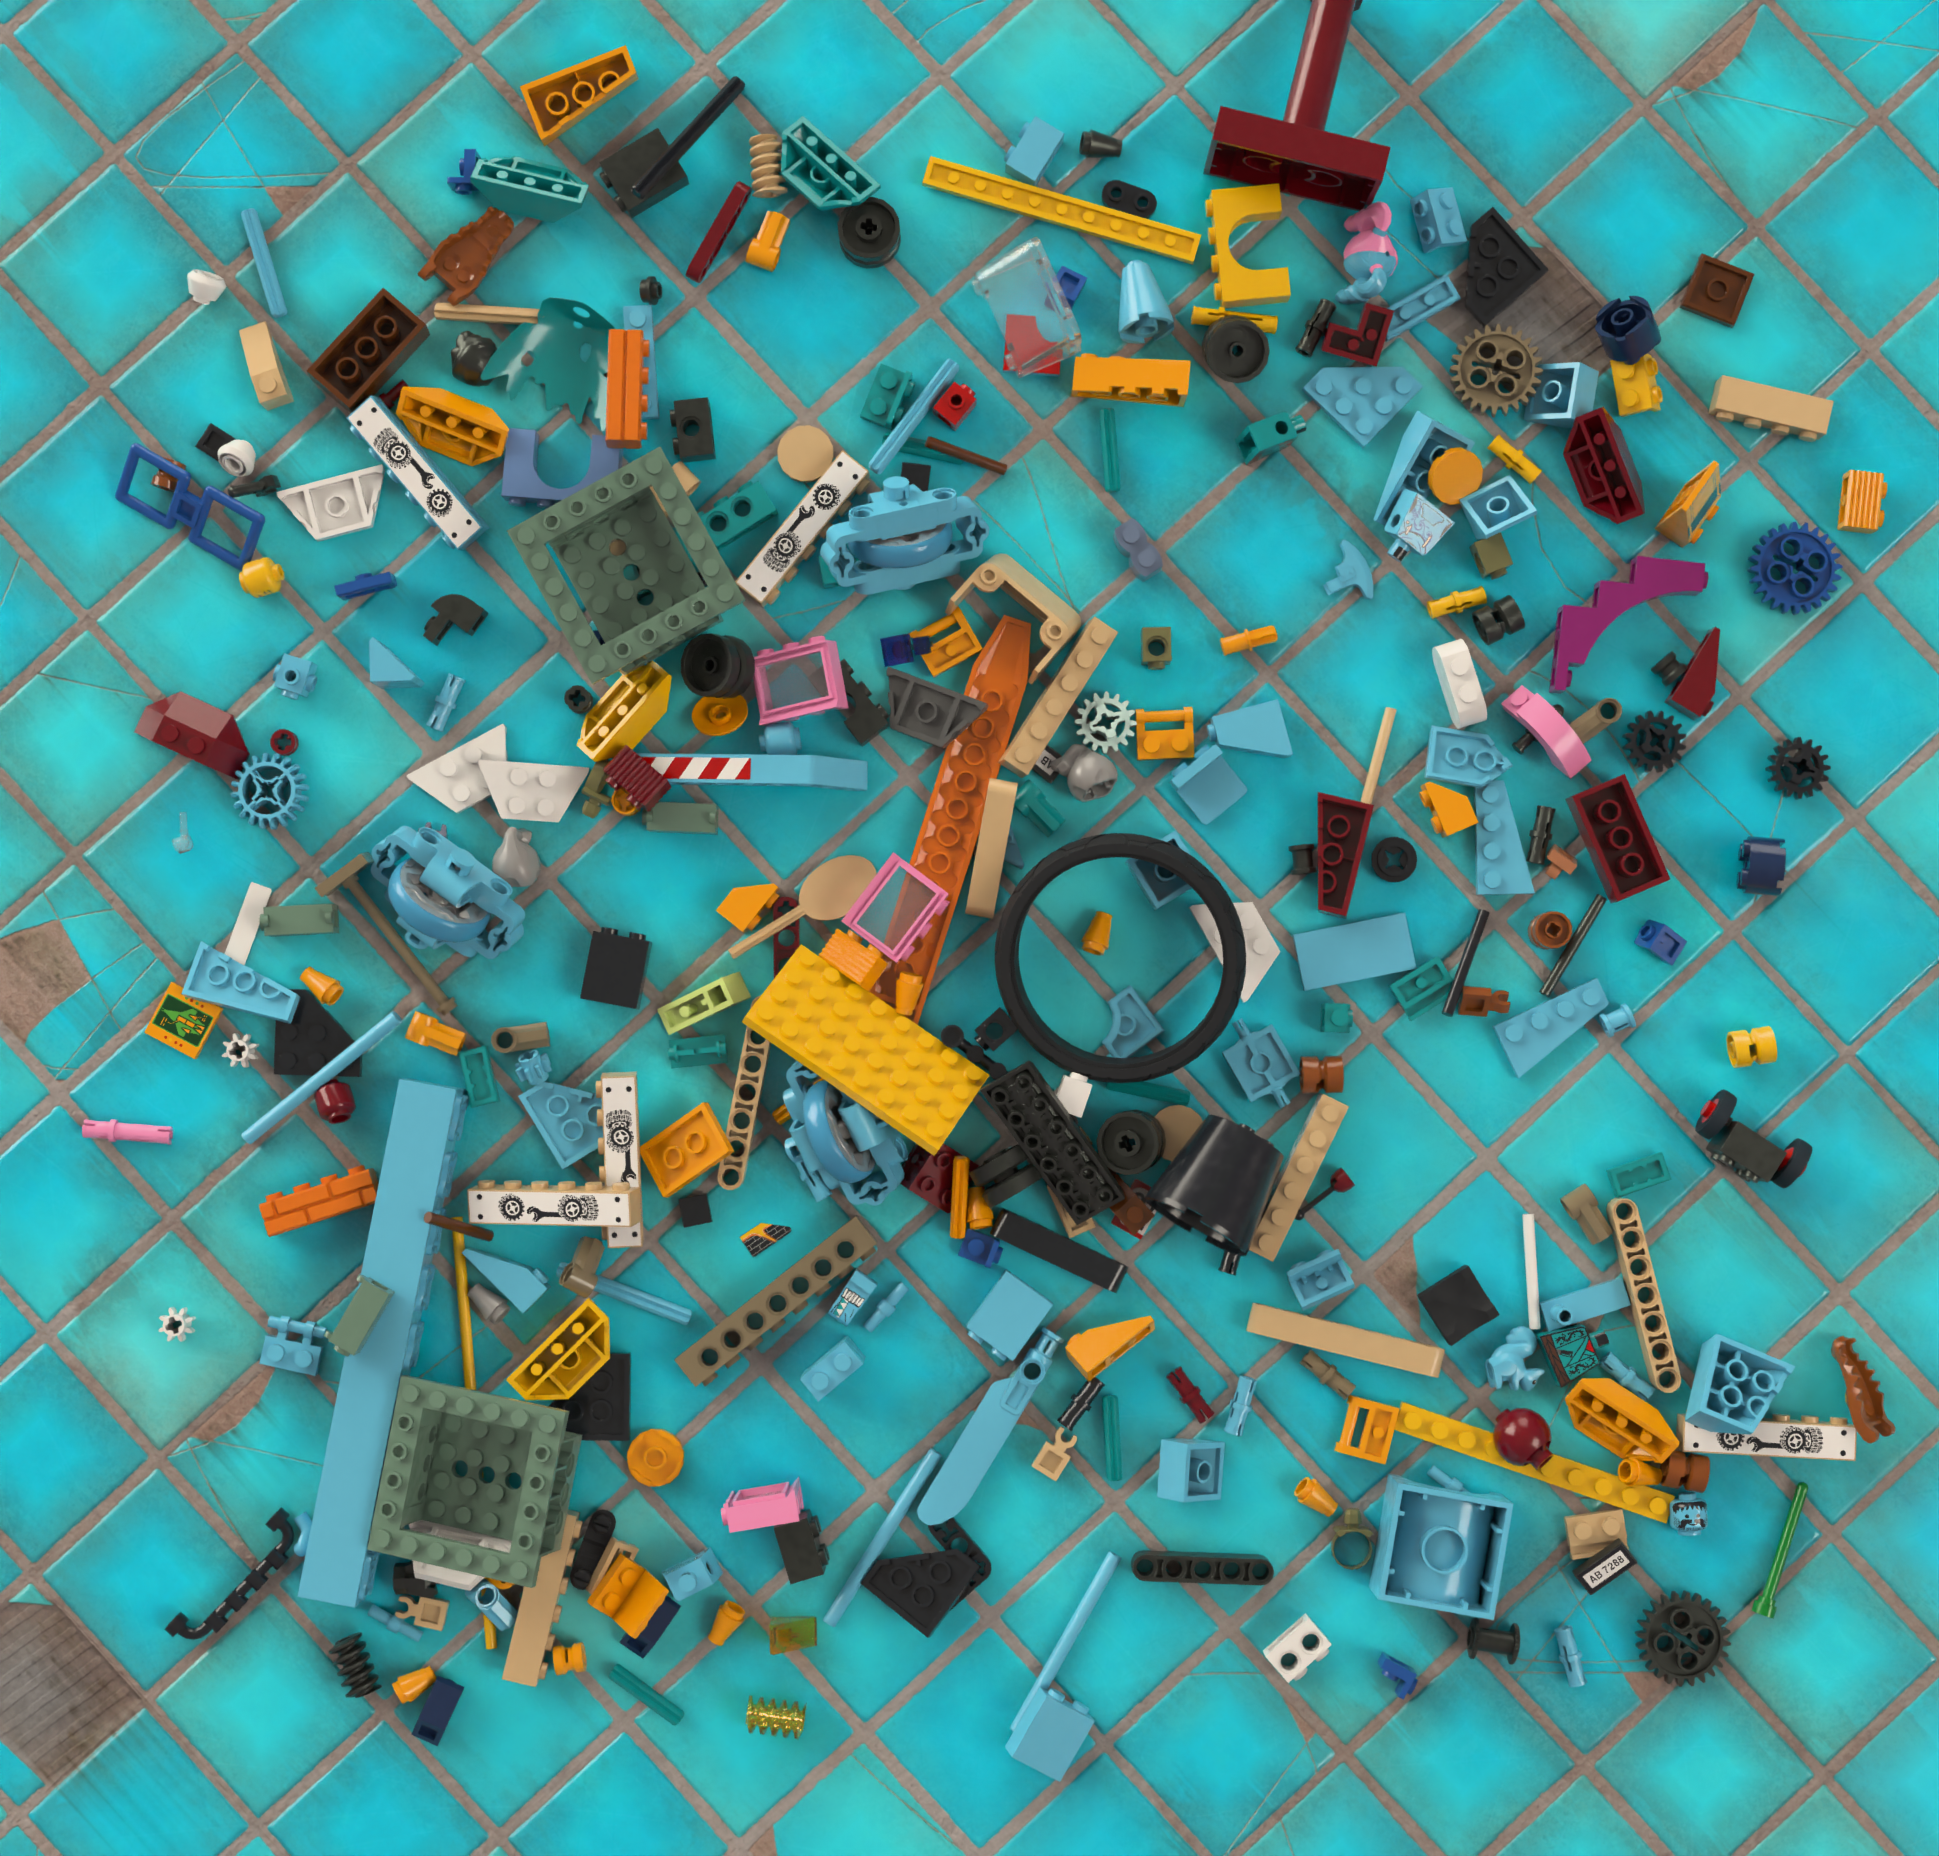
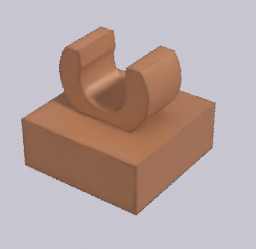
(1559, 860)

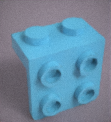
(1207, 784)

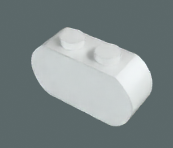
(1459, 683)

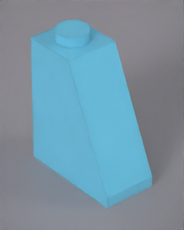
(1252, 730)

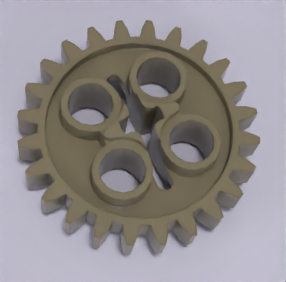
(1504, 346)

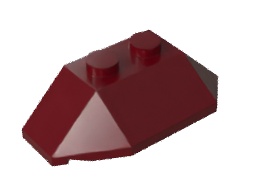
(1603, 467)
(195, 732)

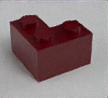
(1361, 343)

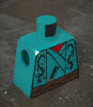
(1269, 436)
(1570, 1351)

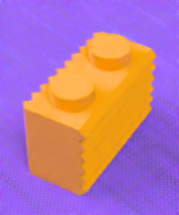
(1861, 501)
(853, 959)

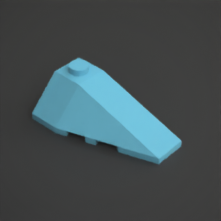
(1419, 447)

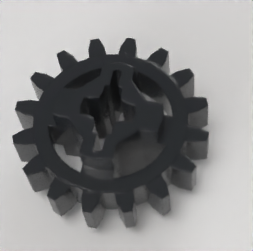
(1661, 749)
(1786, 764)

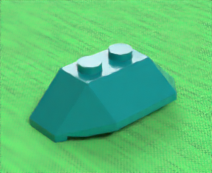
(822, 169)
(529, 187)

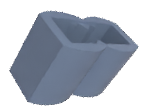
(1133, 544)

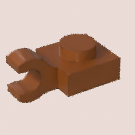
(1478, 1001)

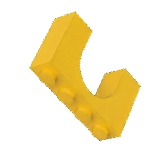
(1237, 284)

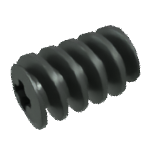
(355, 1666)

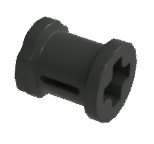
(572, 693)
(1302, 859)

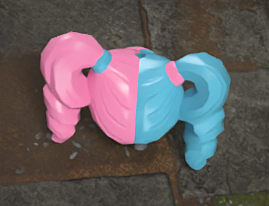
(1369, 254)

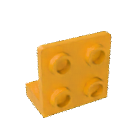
(628, 1595)

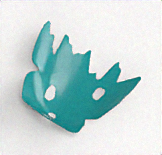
(558, 358)

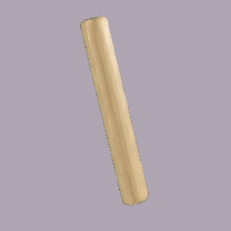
(485, 314)

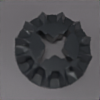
(1407, 859)

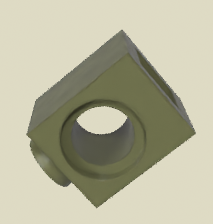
(1491, 556)
(1156, 634)

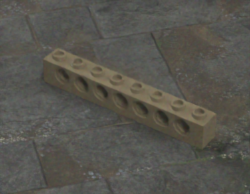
(692, 1359)

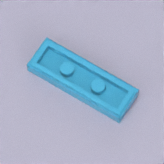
(1421, 306)

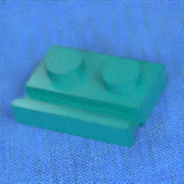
(1422, 988)

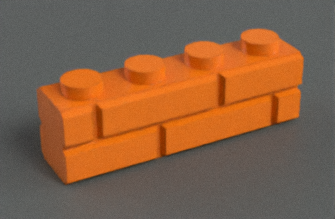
(625, 389)
(319, 1202)

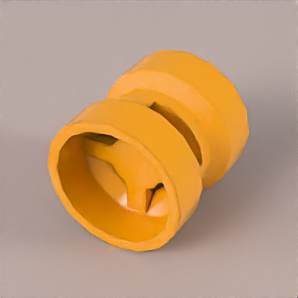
(621, 805)
(569, 1658)

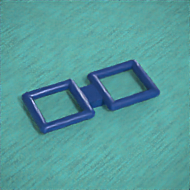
(189, 507)

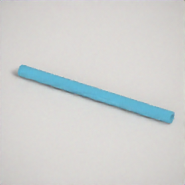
(321, 1077)
(882, 1537)
(1072, 1630)

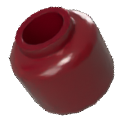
(335, 1101)

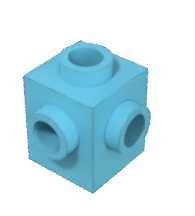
(291, 668)

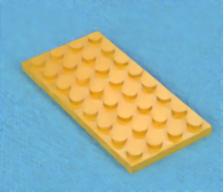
(866, 1049)

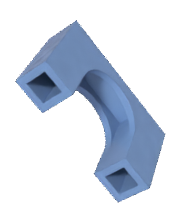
(521, 476)

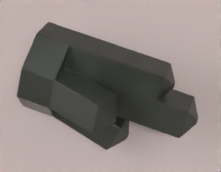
(406, 1583)

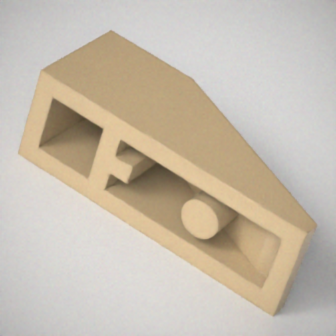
(265, 367)

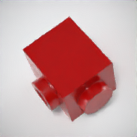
(955, 405)

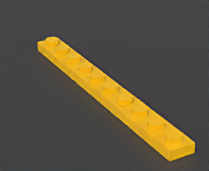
(1061, 210)
(1557, 1471)

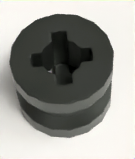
(1669, 668)

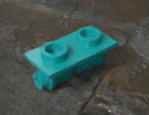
(698, 1051)

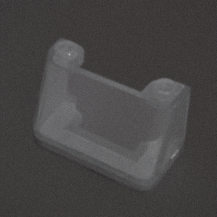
(1029, 308)

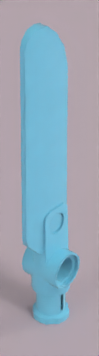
(985, 1436)

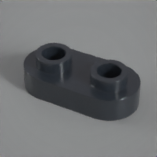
(1128, 200)

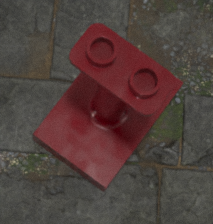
(1298, 149)

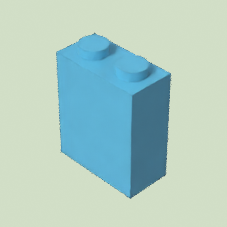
(1008, 1316)
(832, 1368)
(1050, 1733)

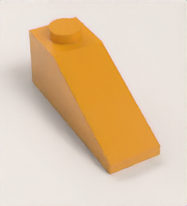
(1105, 1344)

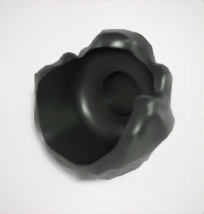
(471, 358)

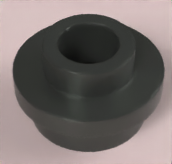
(650, 290)

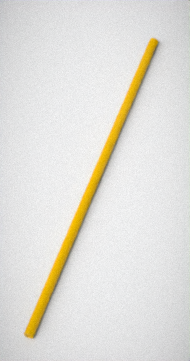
(468, 1364)

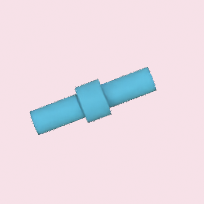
(886, 1307)
(1445, 1480)
(395, 1624)

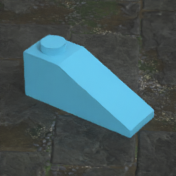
(515, 1280)

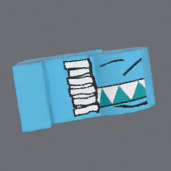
(852, 1297)

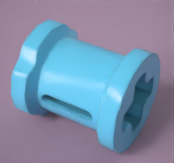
(1617, 1020)

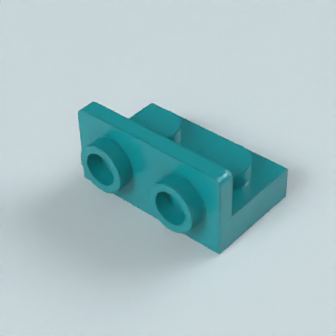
(887, 397)

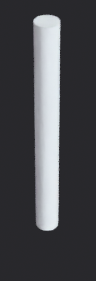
(1531, 1271)

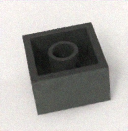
(801, 1548)

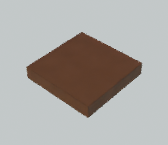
(1716, 290)

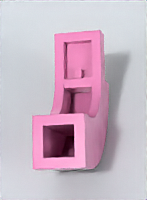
(1550, 729)

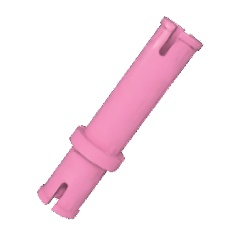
(123, 1131)

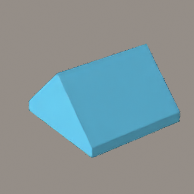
(1496, 507)
(388, 669)

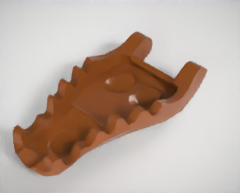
(467, 255)
(1862, 1392)

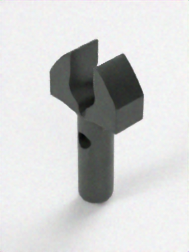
(261, 488)

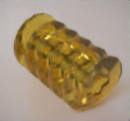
(775, 1717)

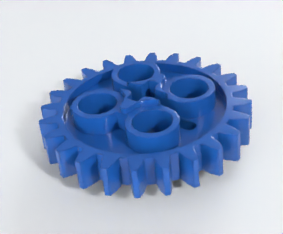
(1784, 591)

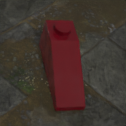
(1698, 683)

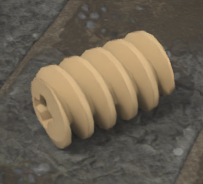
(766, 166)

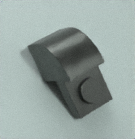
(453, 610)

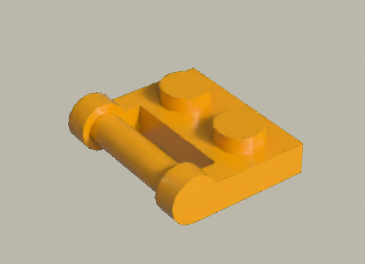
(951, 649)
(1164, 743)
(1376, 1433)

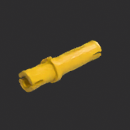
(1207, 316)

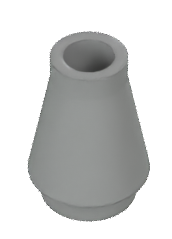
(489, 1304)

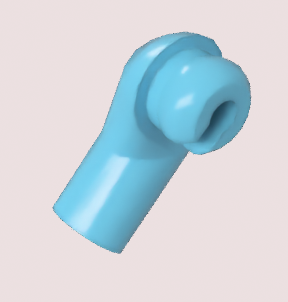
(304, 1524)

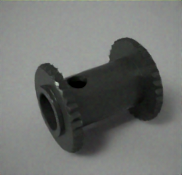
(1493, 1641)

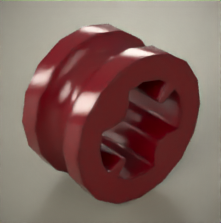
(279, 735)

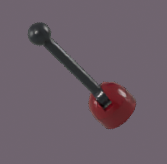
(1339, 1182)

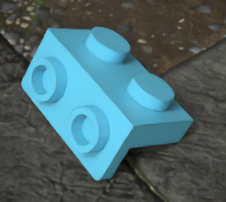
(1438, 219)
(1319, 1279)

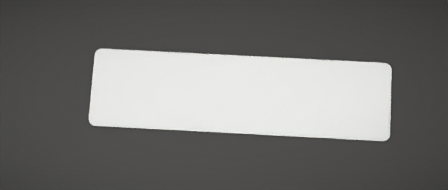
(247, 922)

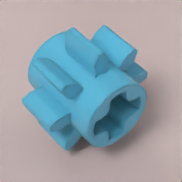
(533, 1067)

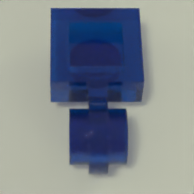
(899, 649)

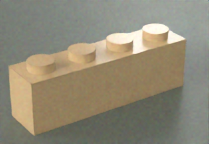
(1770, 408)

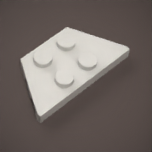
(337, 503)
(457, 776)
(531, 789)
(1259, 944)
(448, 1576)

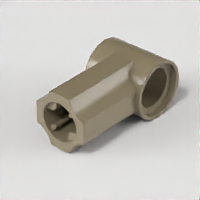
(1592, 721)
(524, 1037)
(1583, 1208)
(580, 1272)

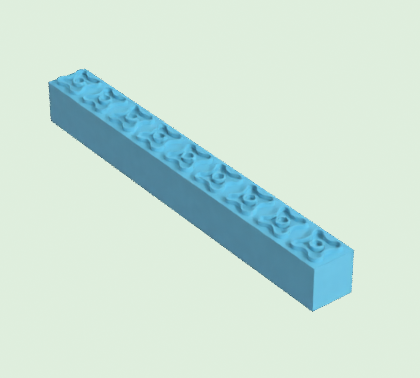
(399, 1256)

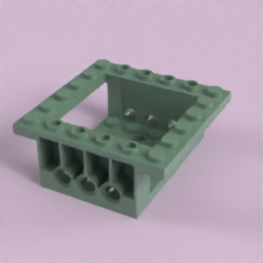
(581, 537)
(419, 1481)

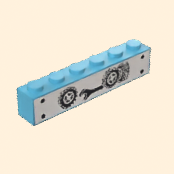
(417, 473)

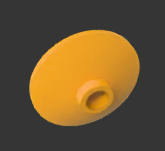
(719, 715)

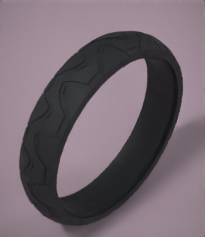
(1086, 1063)

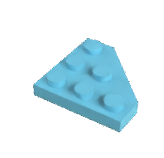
(1362, 397)
(565, 1120)

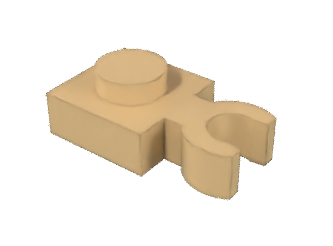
(1053, 1458)
(427, 1612)

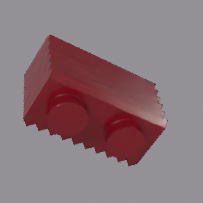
(636, 778)

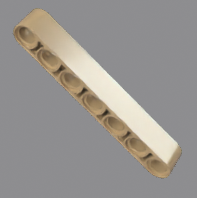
(750, 1107)
(1653, 1304)
(1345, 1340)

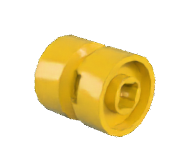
(1761, 1044)

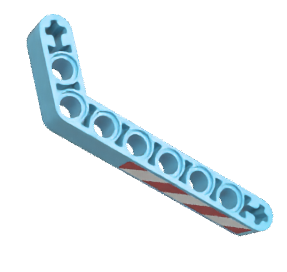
(760, 770)

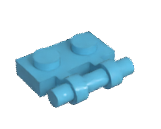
(292, 1354)

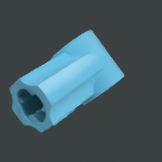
(493, 1605)

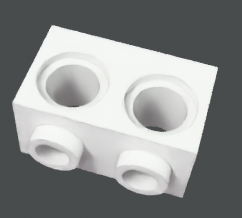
(1074, 1093)
(1291, 1642)

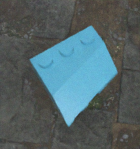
(1733, 1386)

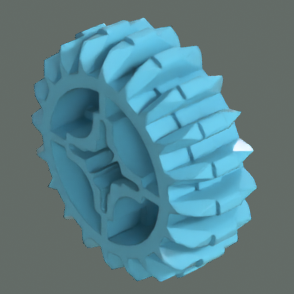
(261, 798)

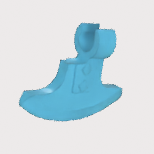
(1352, 572)

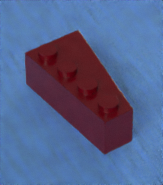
(1341, 842)

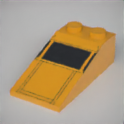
(1692, 506)

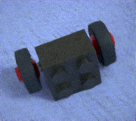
(1745, 1149)

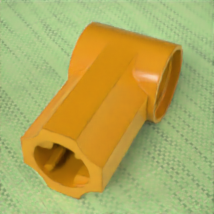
(766, 249)
(429, 1031)

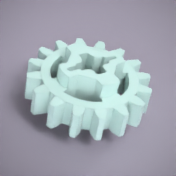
(1110, 734)

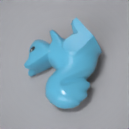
(1508, 1361)

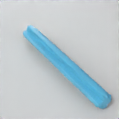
(913, 416)
(638, 1298)

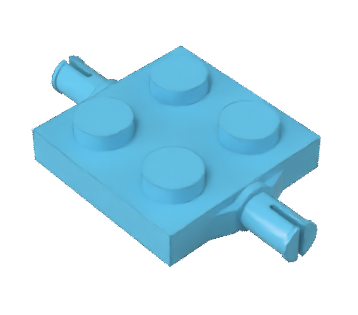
(1261, 1063)

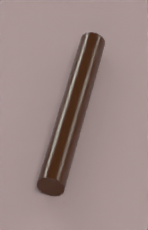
(966, 455)
(458, 1226)

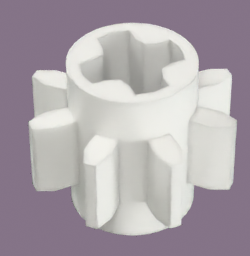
(235, 1045)
(173, 1317)

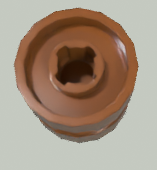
(1550, 930)
(1321, 1074)
(1686, 1471)

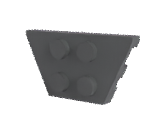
(929, 709)

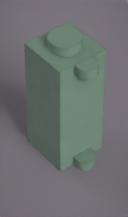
(682, 818)
(300, 920)
(360, 1316)

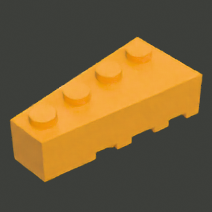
(577, 91)
(1131, 379)

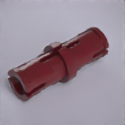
(1190, 1395)

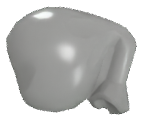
(1087, 772)
(516, 859)

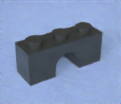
(867, 718)

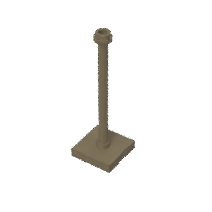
(348, 878)

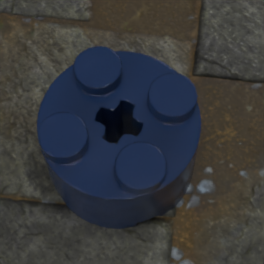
(1627, 329)
(1762, 865)

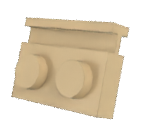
(1594, 1531)

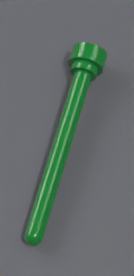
(1765, 1604)

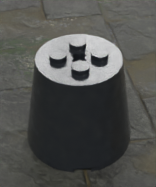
(1219, 1184)

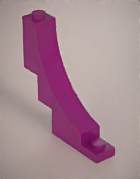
(1581, 626)

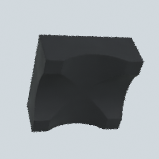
(1458, 1304)

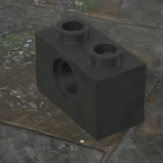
(695, 447)

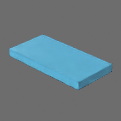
(1354, 951)

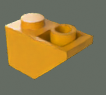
(1449, 809)
(746, 903)

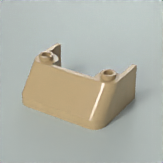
(1058, 618)

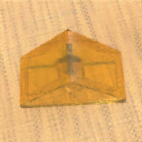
(792, 1633)

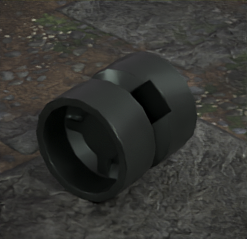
(1508, 618)

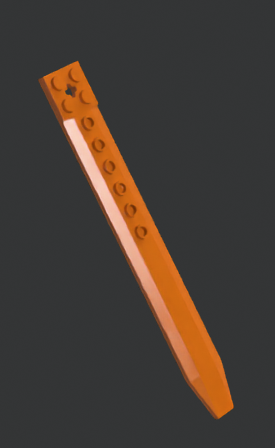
(960, 795)

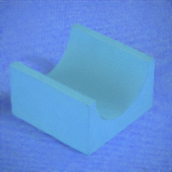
(1440, 1548)

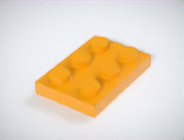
(685, 1150)

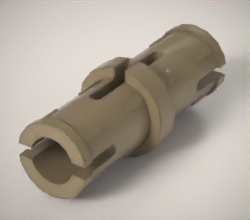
(1327, 1374)

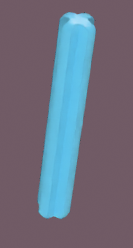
(264, 263)

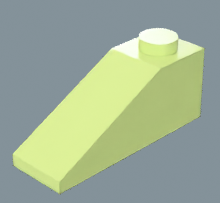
(704, 1002)

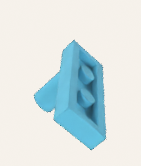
(1584, 1304)

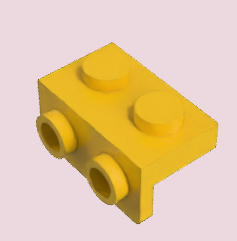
(1636, 386)

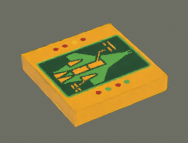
(183, 1021)

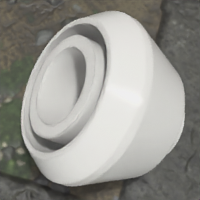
(205, 286)
(237, 458)

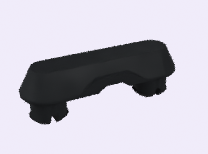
(592, 1547)

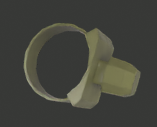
(593, 787)
(1352, 1518)

